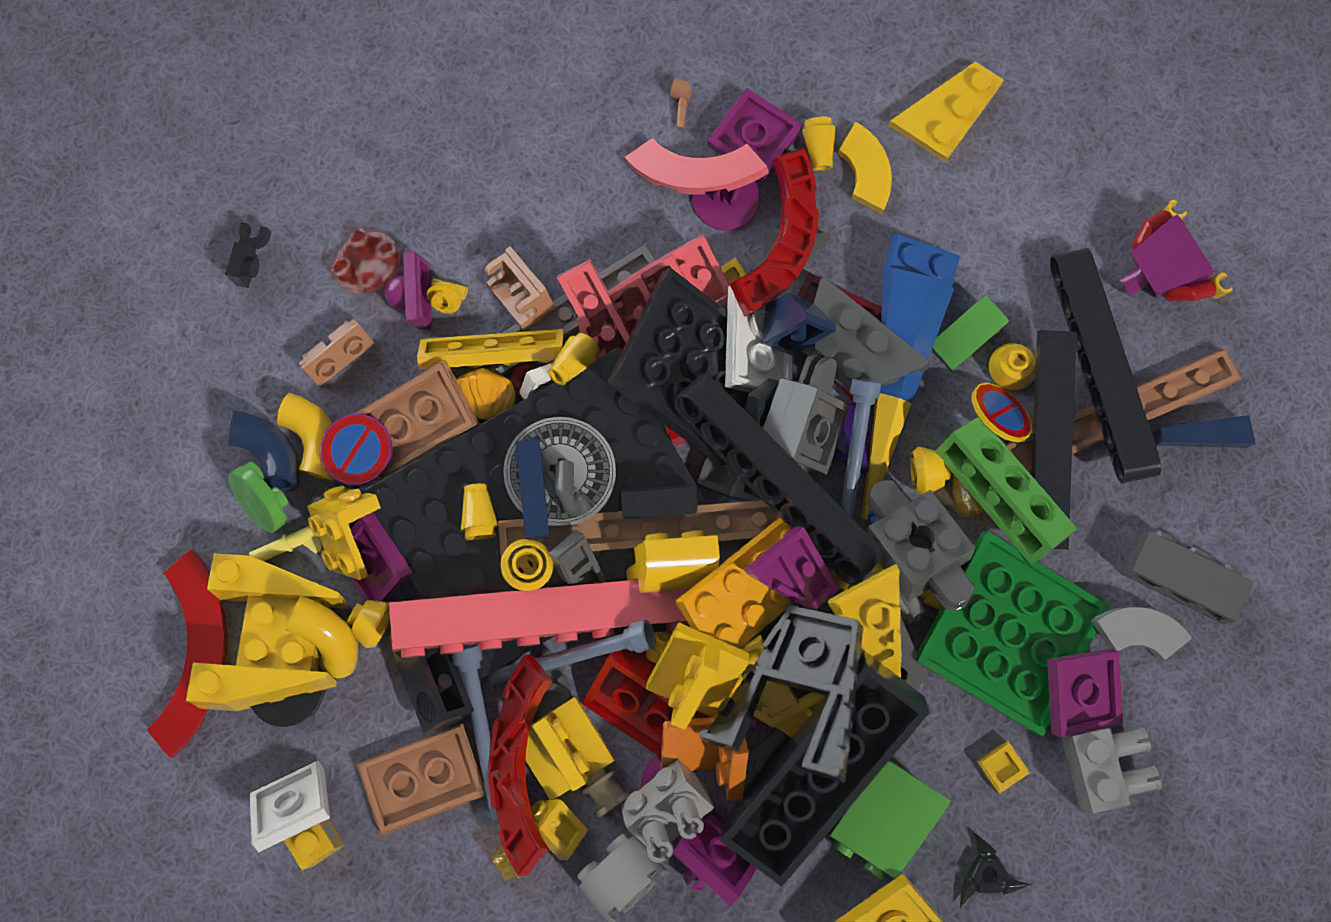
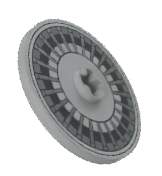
(570, 441)

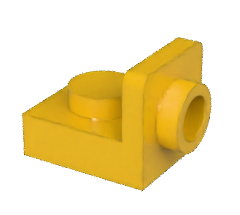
(558, 827)

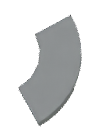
(1141, 627)

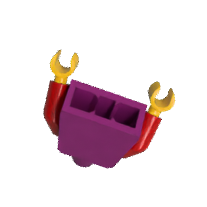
(1171, 261)

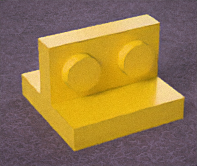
(696, 673)
(566, 749)

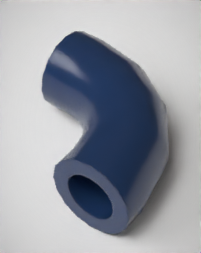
(269, 445)

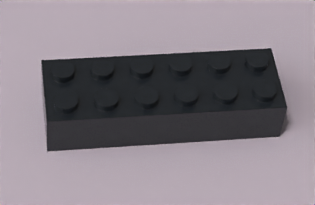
(793, 809)

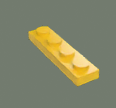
(488, 349)

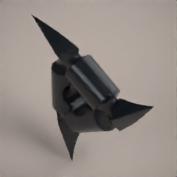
(1001, 879)

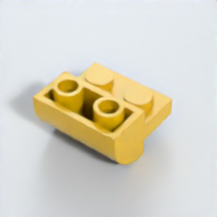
(674, 562)

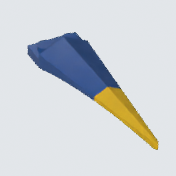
(913, 307)

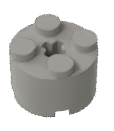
(620, 878)

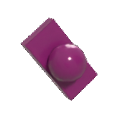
(410, 291)

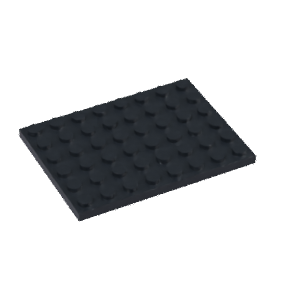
(425, 498)

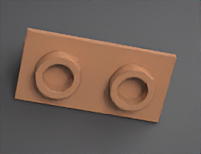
(346, 345)

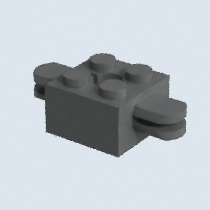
(806, 417)
(922, 561)

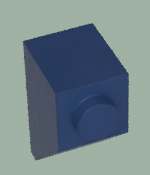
(794, 324)

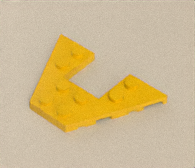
(877, 609)

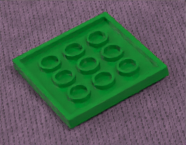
(1009, 631)

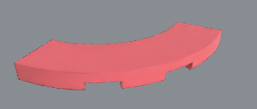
(696, 174)

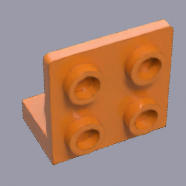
(702, 756)

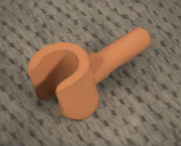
(681, 90)

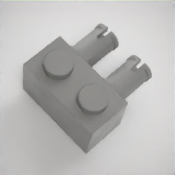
(1097, 771)
(667, 808)

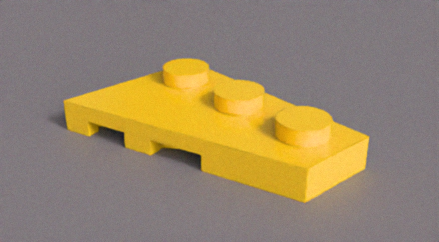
(893, 903)

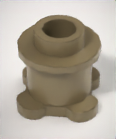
(605, 791)

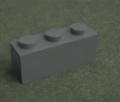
(1188, 576)

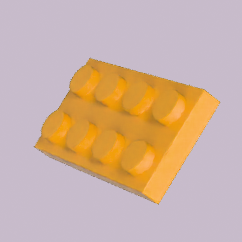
(731, 602)

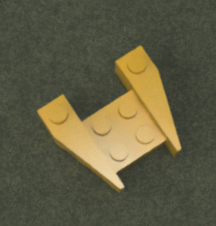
(269, 658)

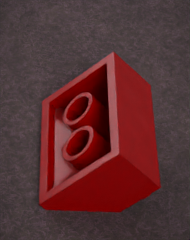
(624, 701)

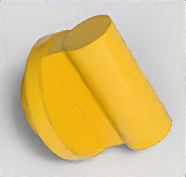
(446, 296)

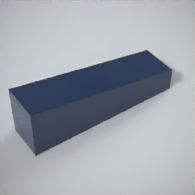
(1226, 432)
(532, 489)

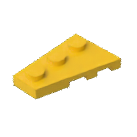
(949, 111)

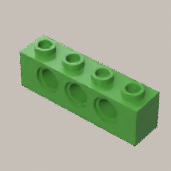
(1005, 490)

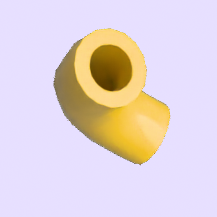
(310, 425)
(328, 634)

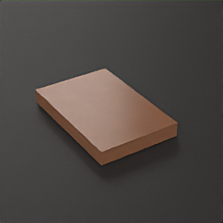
(423, 415)
(422, 779)

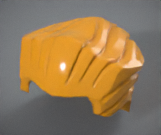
(487, 392)

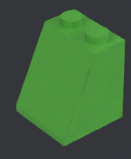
(889, 821)

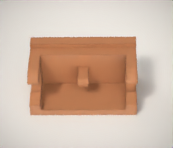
(519, 289)

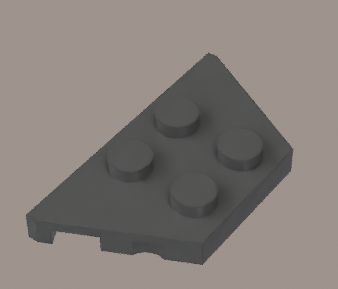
(861, 342)

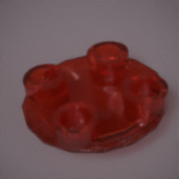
(366, 261)

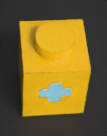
(314, 844)

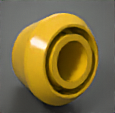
(1012, 366)
(927, 470)
(518, 556)
(369, 622)

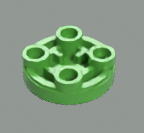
(257, 498)

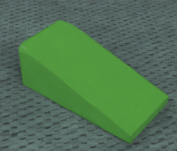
(969, 333)

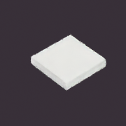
(288, 806)

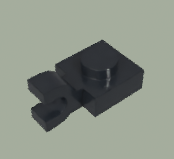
(243, 260)

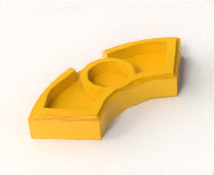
(869, 166)

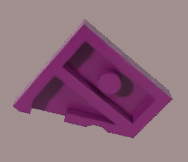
(795, 570)

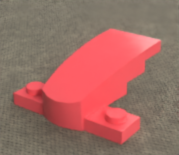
(614, 313)

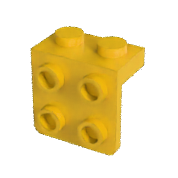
(331, 522)

